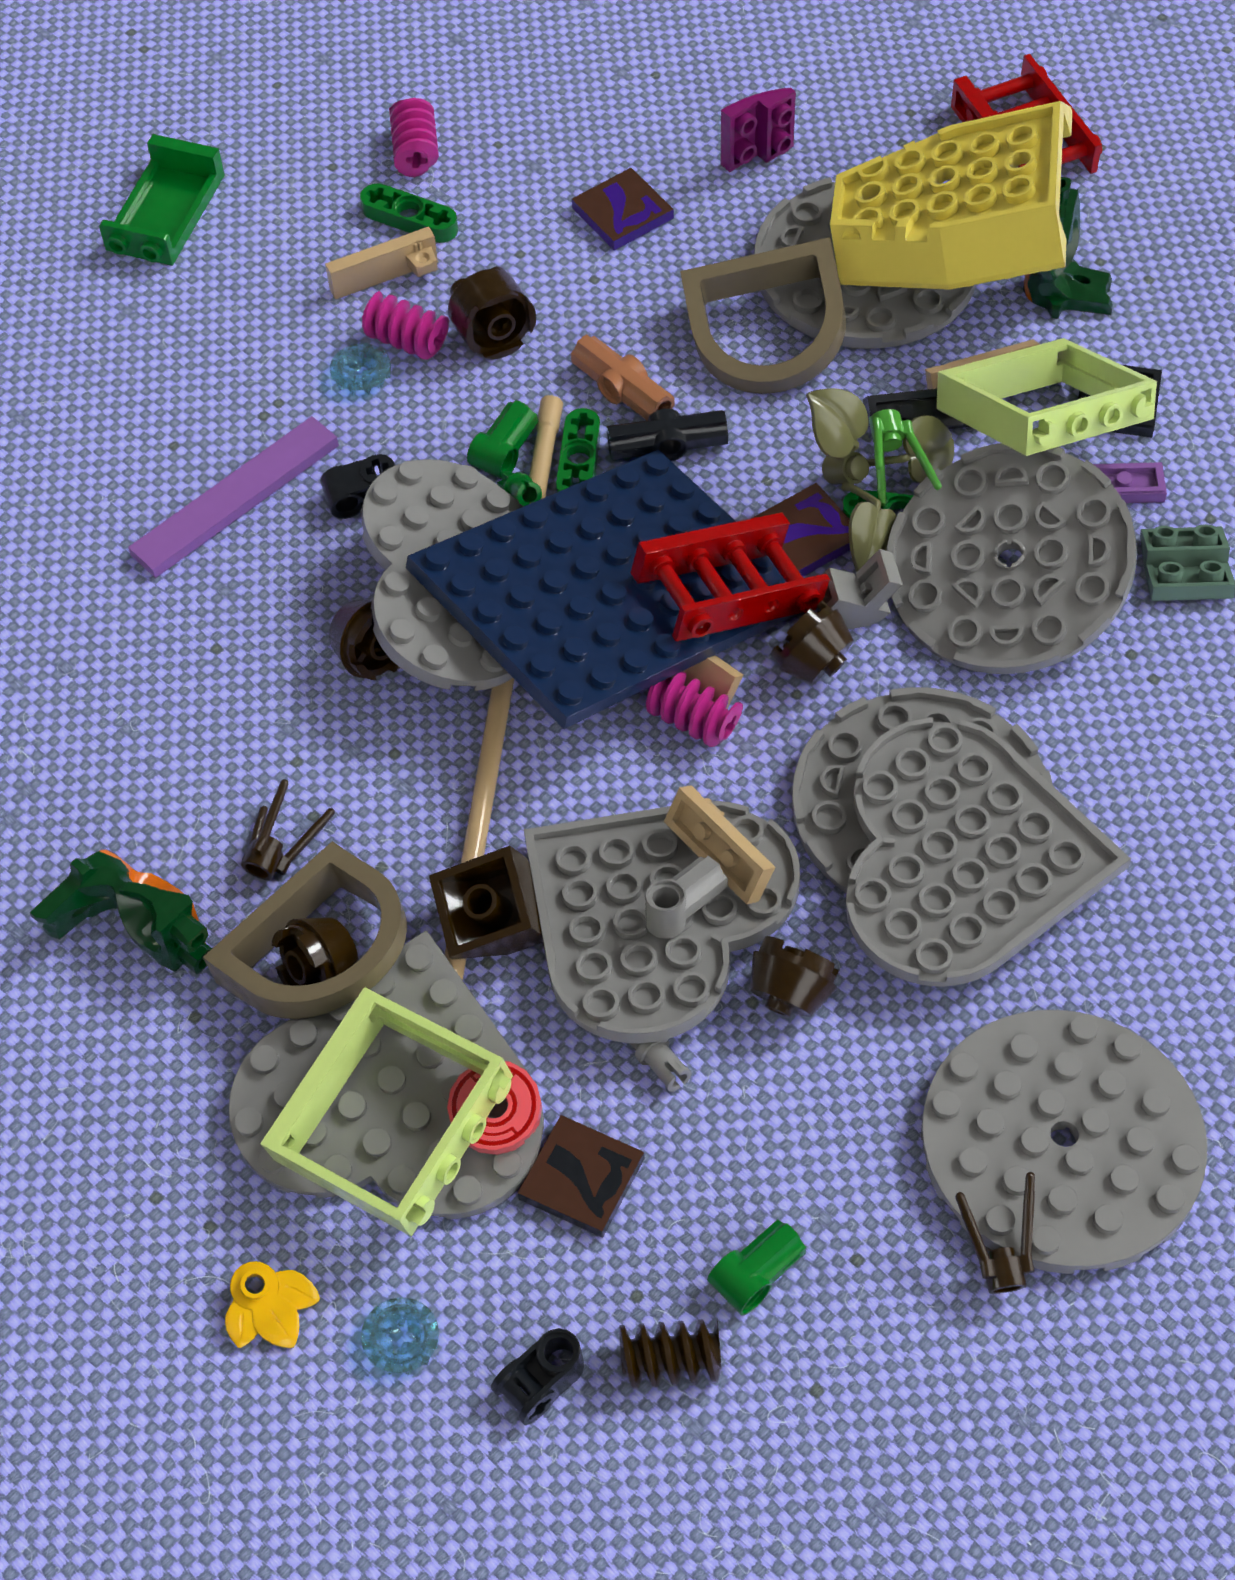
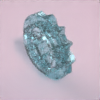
(352, 359)
(388, 1319)

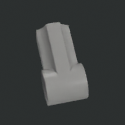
(675, 899)

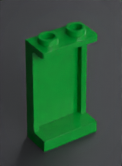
(165, 201)

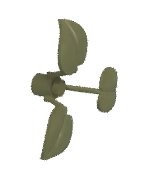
(837, 424)

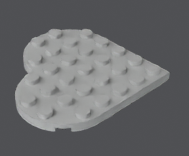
(407, 512)
(964, 853)
(594, 929)
(393, 1100)

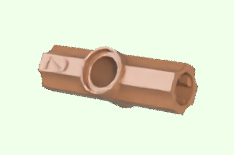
(620, 377)

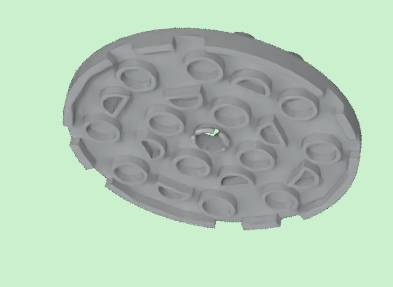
(873, 313)
(1051, 600)
(831, 757)
(1133, 1127)

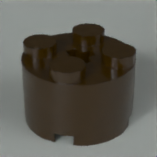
(491, 312)

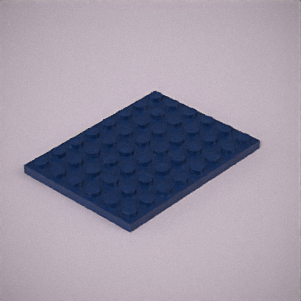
(557, 593)

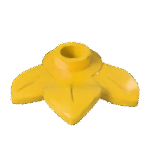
(272, 1310)

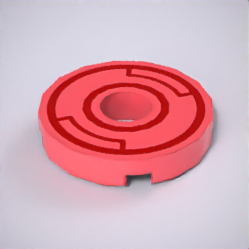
(516, 1124)

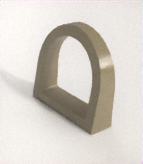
(755, 274)
(303, 893)

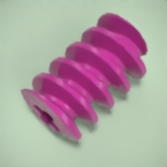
(413, 136)
(404, 326)
(693, 710)

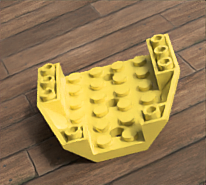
(987, 224)

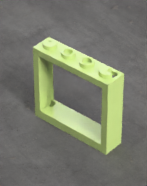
(976, 391)
(331, 1073)

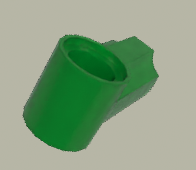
(500, 446)
(748, 1275)

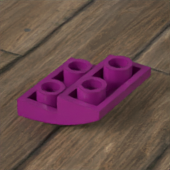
(757, 127)

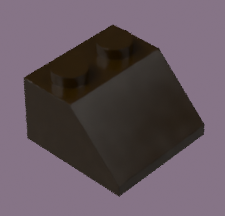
(487, 905)

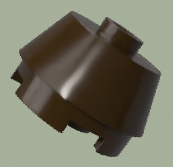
(355, 641)
(814, 645)
(313, 950)
(791, 978)

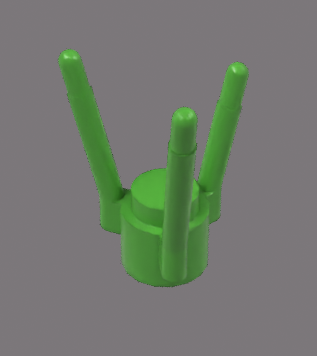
(887, 435)

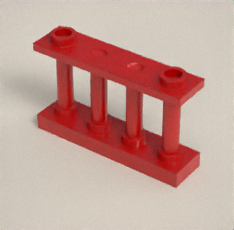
(972, 104)
(723, 545)

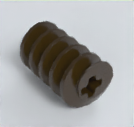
(670, 1353)

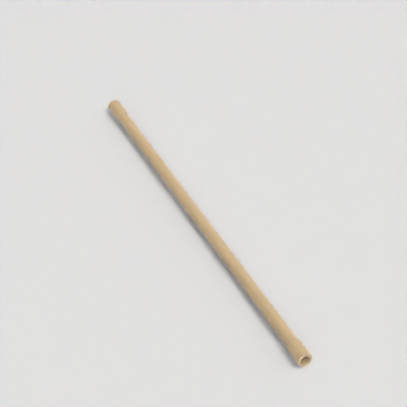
(500, 697)

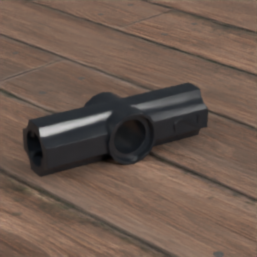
(668, 433)

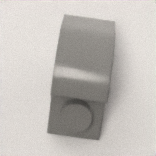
(864, 595)

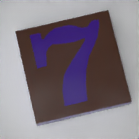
(622, 208)
(816, 528)

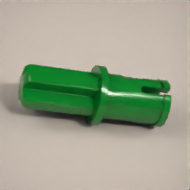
(520, 487)

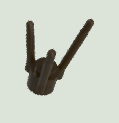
(264, 852)
(1001, 1266)

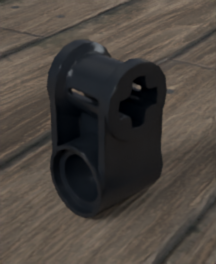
(348, 484)
(538, 1377)

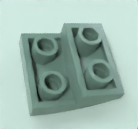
(1187, 563)

